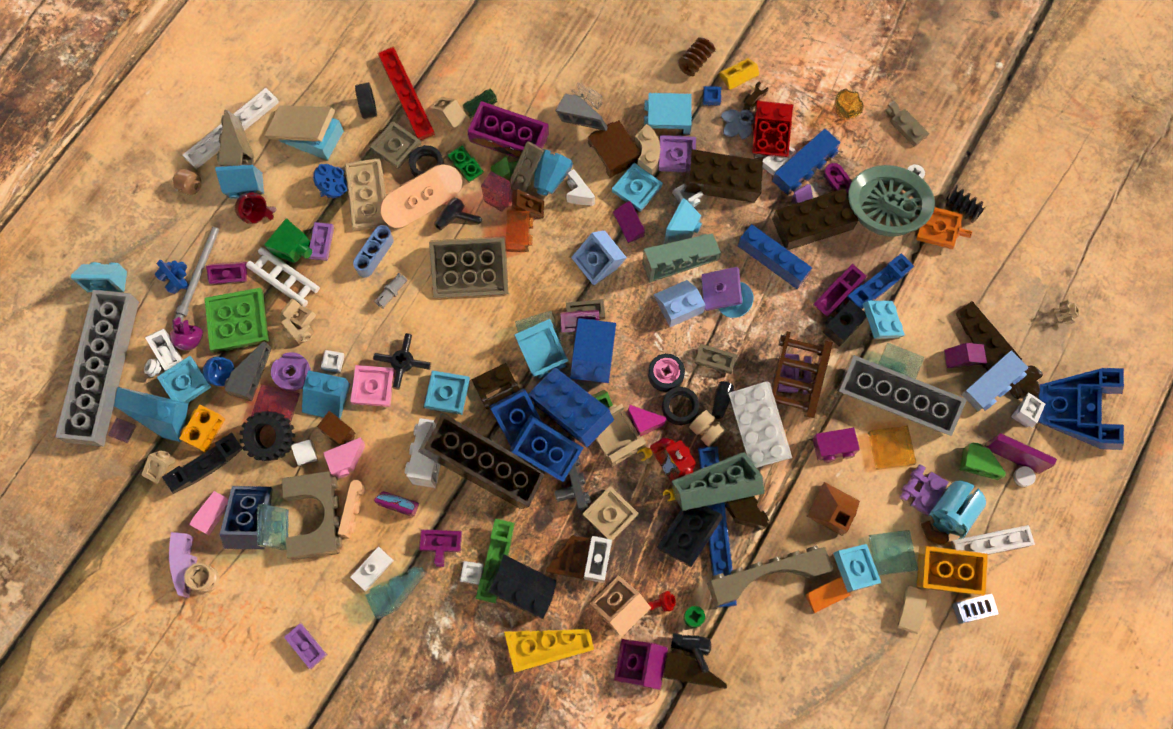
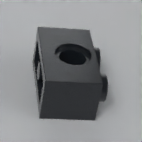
(836, 330)

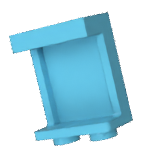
(668, 111)
(541, 348)

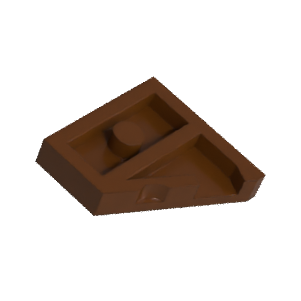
(572, 558)

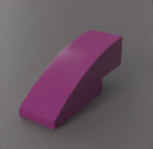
(839, 290)

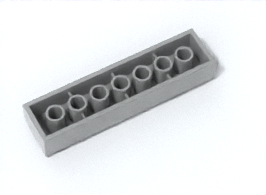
(97, 368)

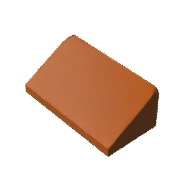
(827, 595)

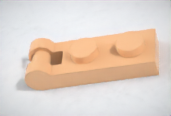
(351, 508)

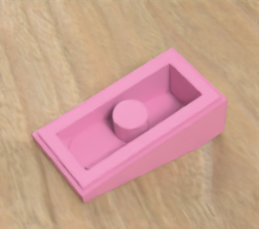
(210, 513)

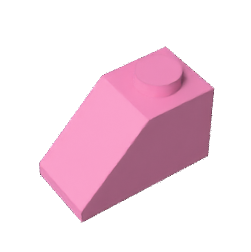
(344, 457)

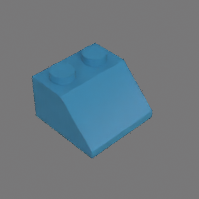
(240, 180)
(324, 394)

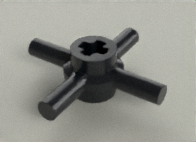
(398, 357)

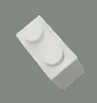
(598, 559)

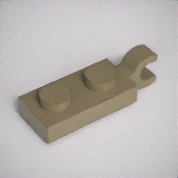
(906, 124)

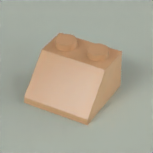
(620, 605)

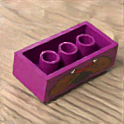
(505, 130)

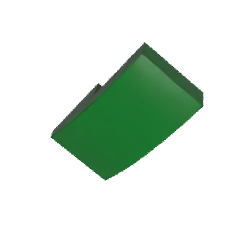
(465, 164)

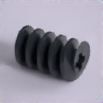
(964, 204)

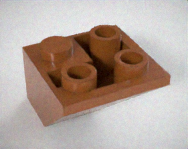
(833, 509)

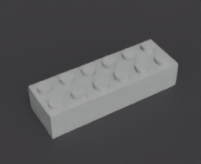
(902, 395)

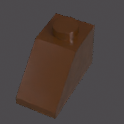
(336, 429)

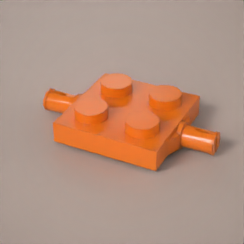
(943, 229)

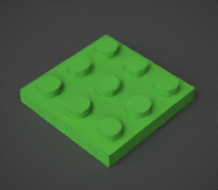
(236, 320)

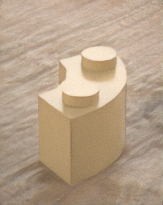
(649, 147)

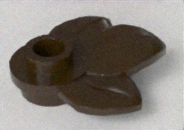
(1028, 384)

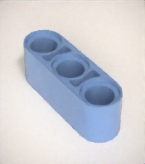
(372, 243)

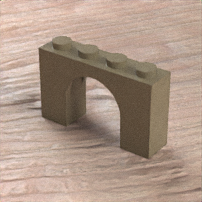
(326, 538)

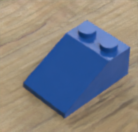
(593, 350)
(513, 413)
(546, 448)

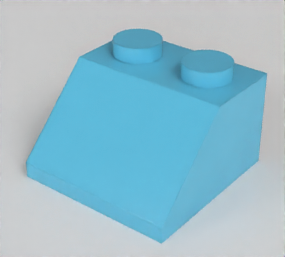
(100, 277)

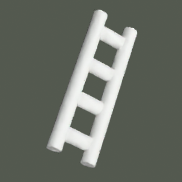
(280, 265)

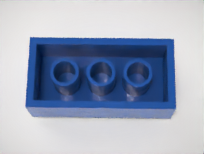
(571, 407)

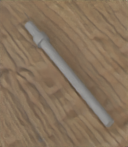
(182, 310)

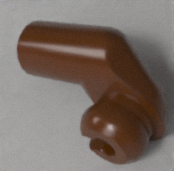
(934, 536)

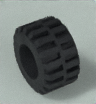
(252, 441)

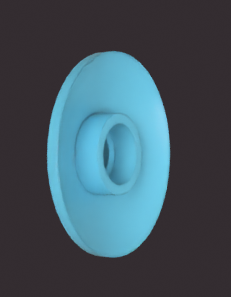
(740, 310)

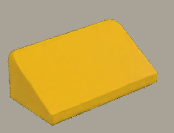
(739, 73)

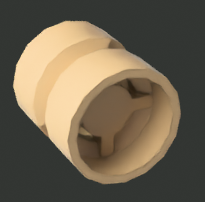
(707, 428)
(198, 574)

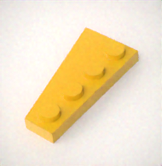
(538, 648)

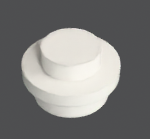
(152, 367)

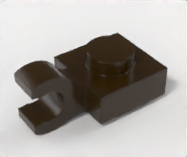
(751, 99)

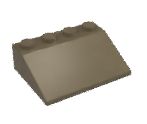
(469, 266)

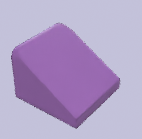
(802, 194)

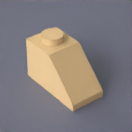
(448, 112)

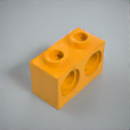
(207, 431)

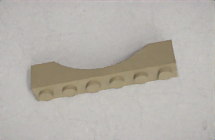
(809, 565)

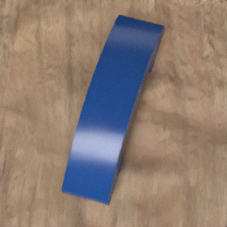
(881, 281)

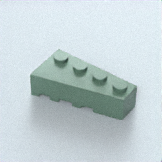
(679, 256)
(719, 483)

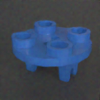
(330, 181)

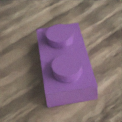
(321, 241)
(305, 646)

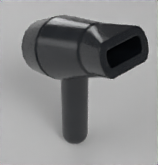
(453, 210)
(722, 399)
(694, 644)

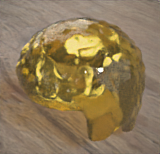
(848, 104)

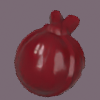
(253, 208)

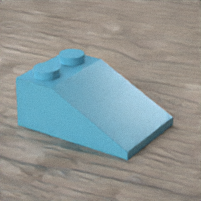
(325, 147)

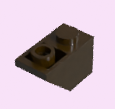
(747, 513)

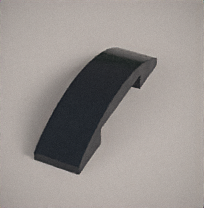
(204, 465)

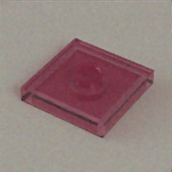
(276, 400)

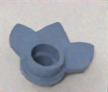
(736, 125)

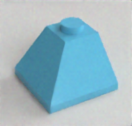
(683, 223)

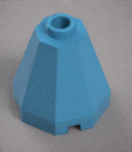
(551, 172)

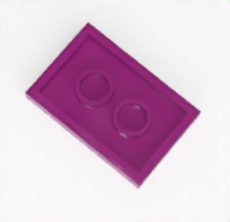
(1020, 453)

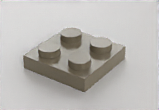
(395, 145)

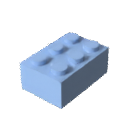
(996, 382)

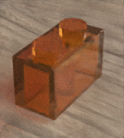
(518, 231)

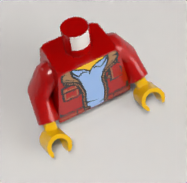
(673, 459)

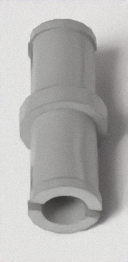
(390, 291)

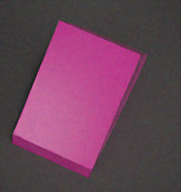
(644, 420)

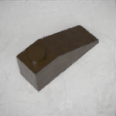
(686, 669)

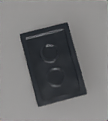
(689, 534)

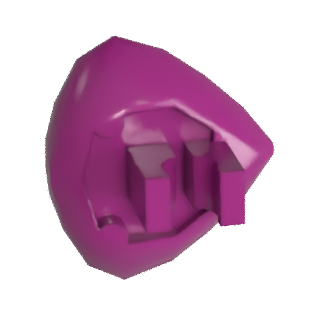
(184, 335)

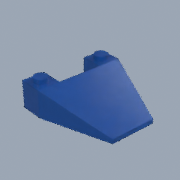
(1075, 407)

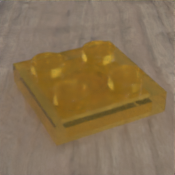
(892, 447)

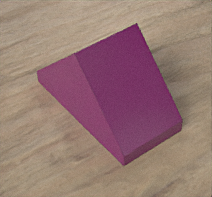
(965, 355)

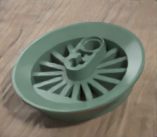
(866, 198)

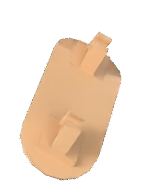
(420, 195)

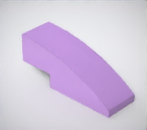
(180, 560)

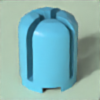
(956, 510)

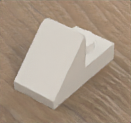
(580, 192)
(164, 349)
(1028, 411)

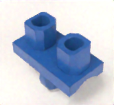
(175, 273)

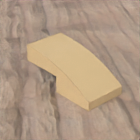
(913, 609)

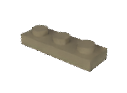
(526, 167)

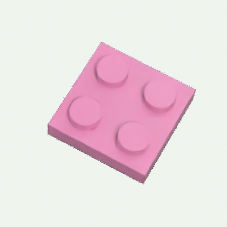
(372, 386)

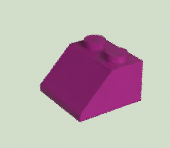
(641, 663)

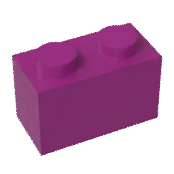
(836, 444)

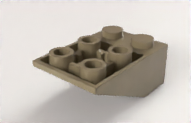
(233, 143)

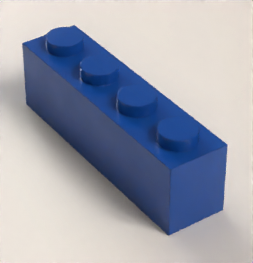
(806, 161)
(774, 256)

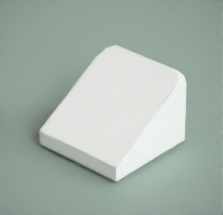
(304, 452)

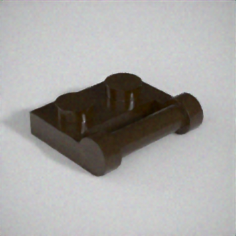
(495, 380)

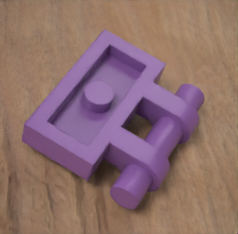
(793, 373)
(929, 493)

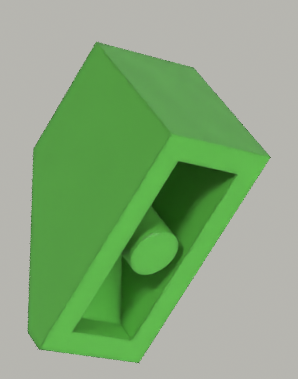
(981, 462)

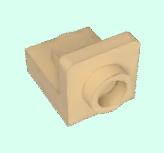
(157, 465)

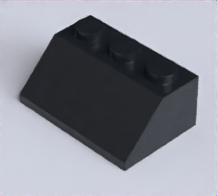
(522, 586)

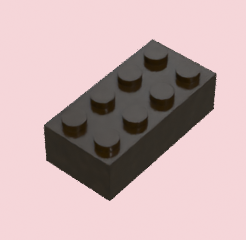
(723, 176)
(814, 219)

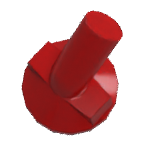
(666, 601)

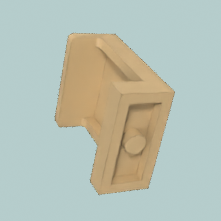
(620, 437)

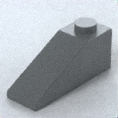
(576, 111)
(246, 376)

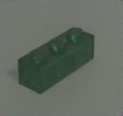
(470, 107)

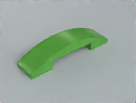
(500, 544)

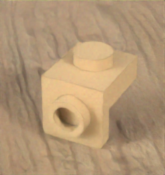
(298, 314)
(300, 336)

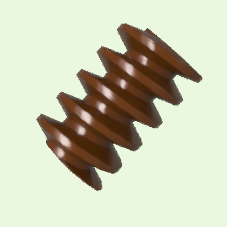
(696, 56)

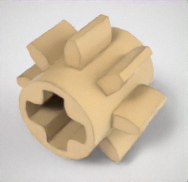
(1067, 312)

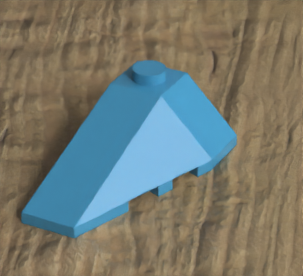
(157, 413)

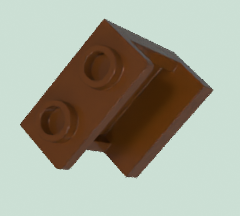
(614, 148)

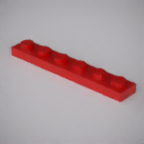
(406, 93)

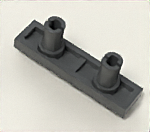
(576, 489)

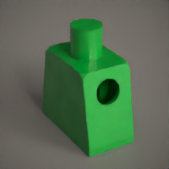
(289, 242)

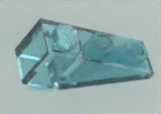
(391, 596)

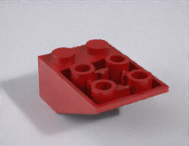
(772, 128)

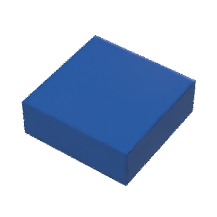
(711, 95)

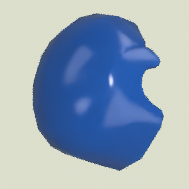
(217, 370)

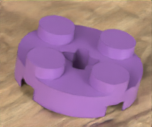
(284, 364)

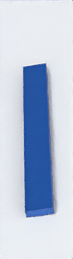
(719, 541)

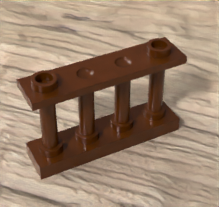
(818, 369)

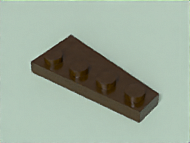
(983, 332)

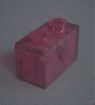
(497, 191)

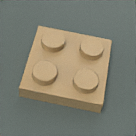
(610, 514)

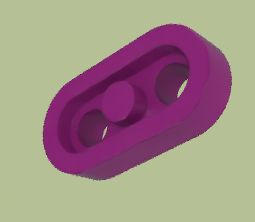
(841, 178)

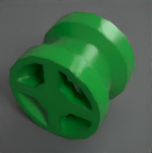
(690, 617)

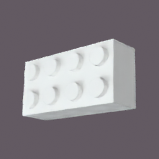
(760, 424)

